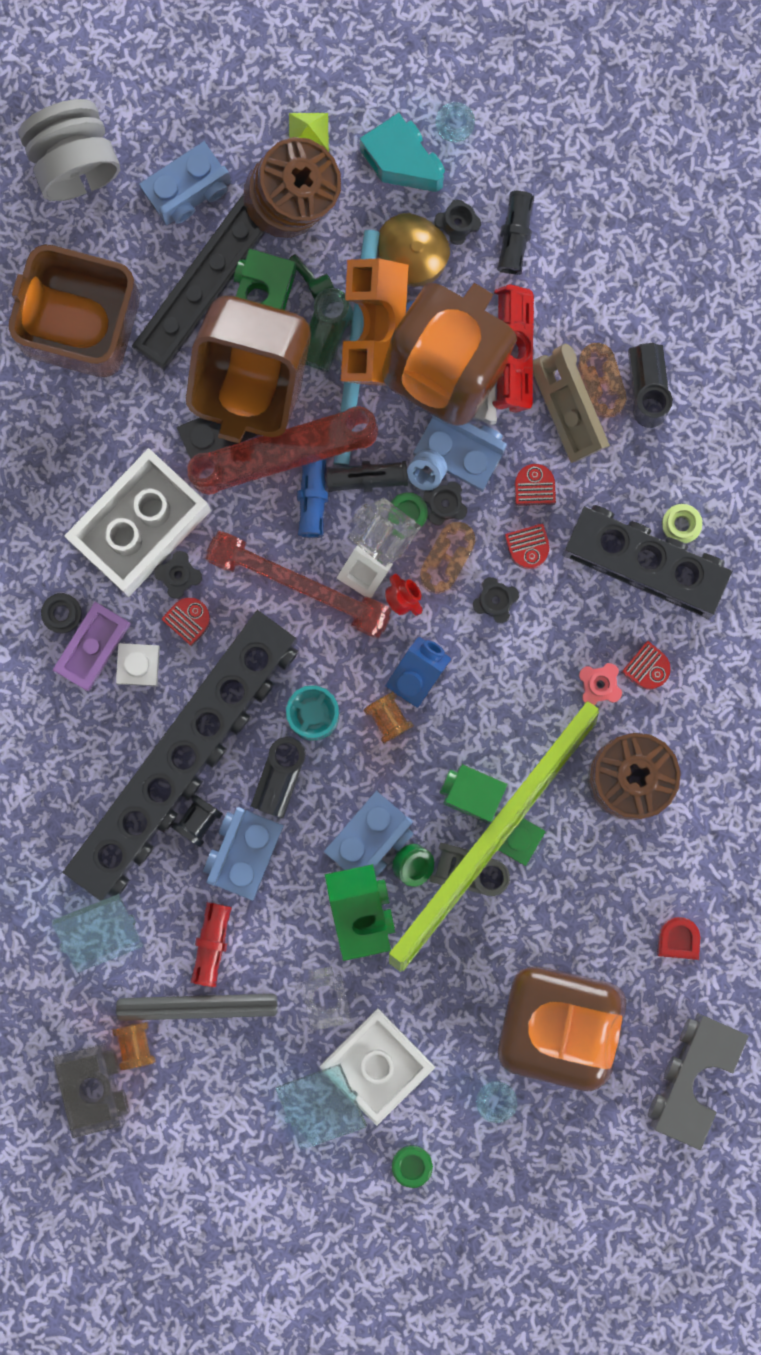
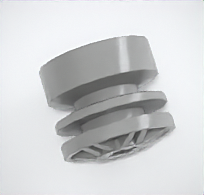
(68, 143)

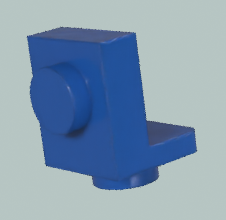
(418, 671)

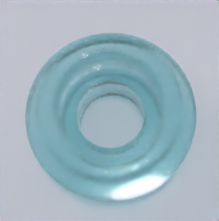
(460, 111)
(496, 1115)

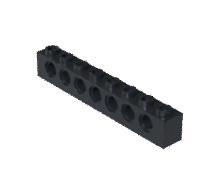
(87, 865)

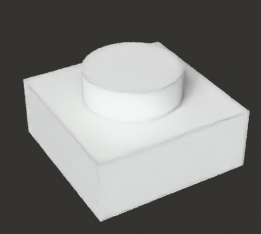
(363, 572)
(137, 664)

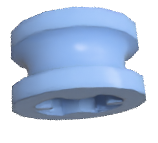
(419, 477)

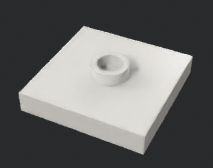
(380, 1065)

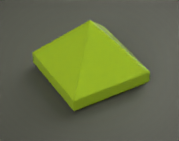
(310, 126)

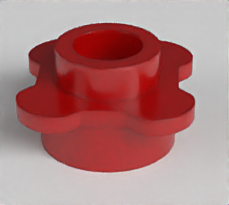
(403, 596)

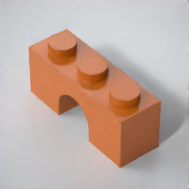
(381, 293)

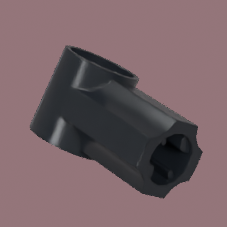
(649, 382)
(278, 780)

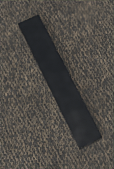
(199, 287)

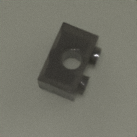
(83, 1113)

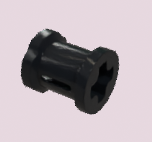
(197, 820)

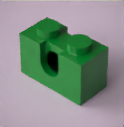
(268, 274)
(473, 793)
(358, 912)

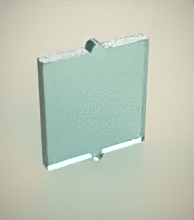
(97, 933)
(321, 1106)

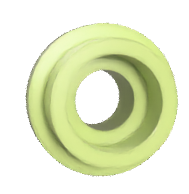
(687, 512)

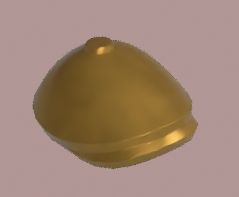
(417, 243)

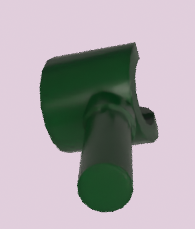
(314, 284)

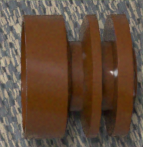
(274, 199)
(612, 766)

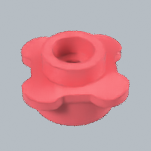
(606, 674)

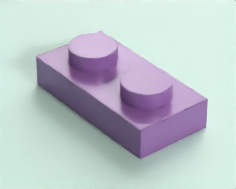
(91, 646)

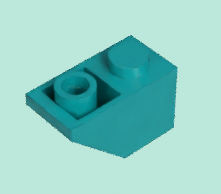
(400, 158)

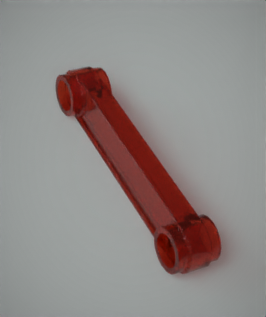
(277, 454)
(368, 615)

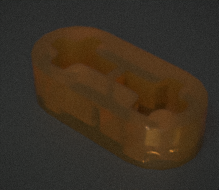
(611, 377)
(456, 562)

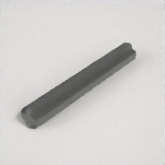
(196, 1007)

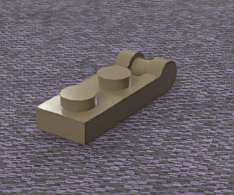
(569, 403)

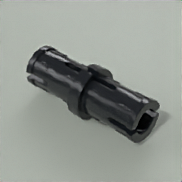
(515, 232)
(367, 476)

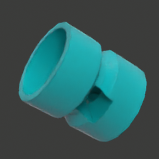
(312, 713)

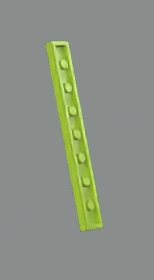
(493, 837)

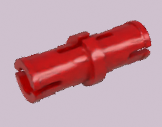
(211, 944)

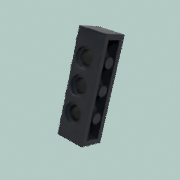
(709, 571)

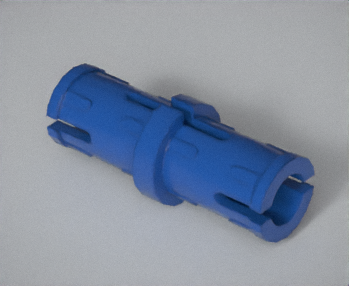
(312, 499)

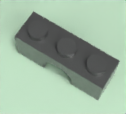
(705, 1046)

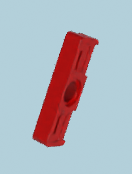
(516, 381)

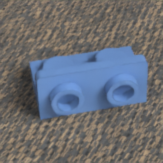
(186, 184)
(468, 451)
(371, 835)
(243, 853)

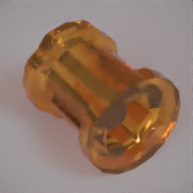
(388, 717)
(133, 1046)

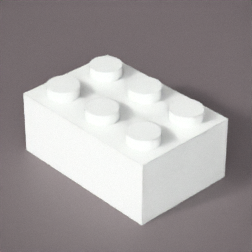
(138, 522)

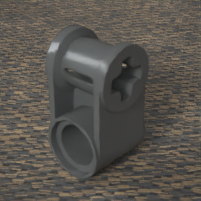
(445, 861)

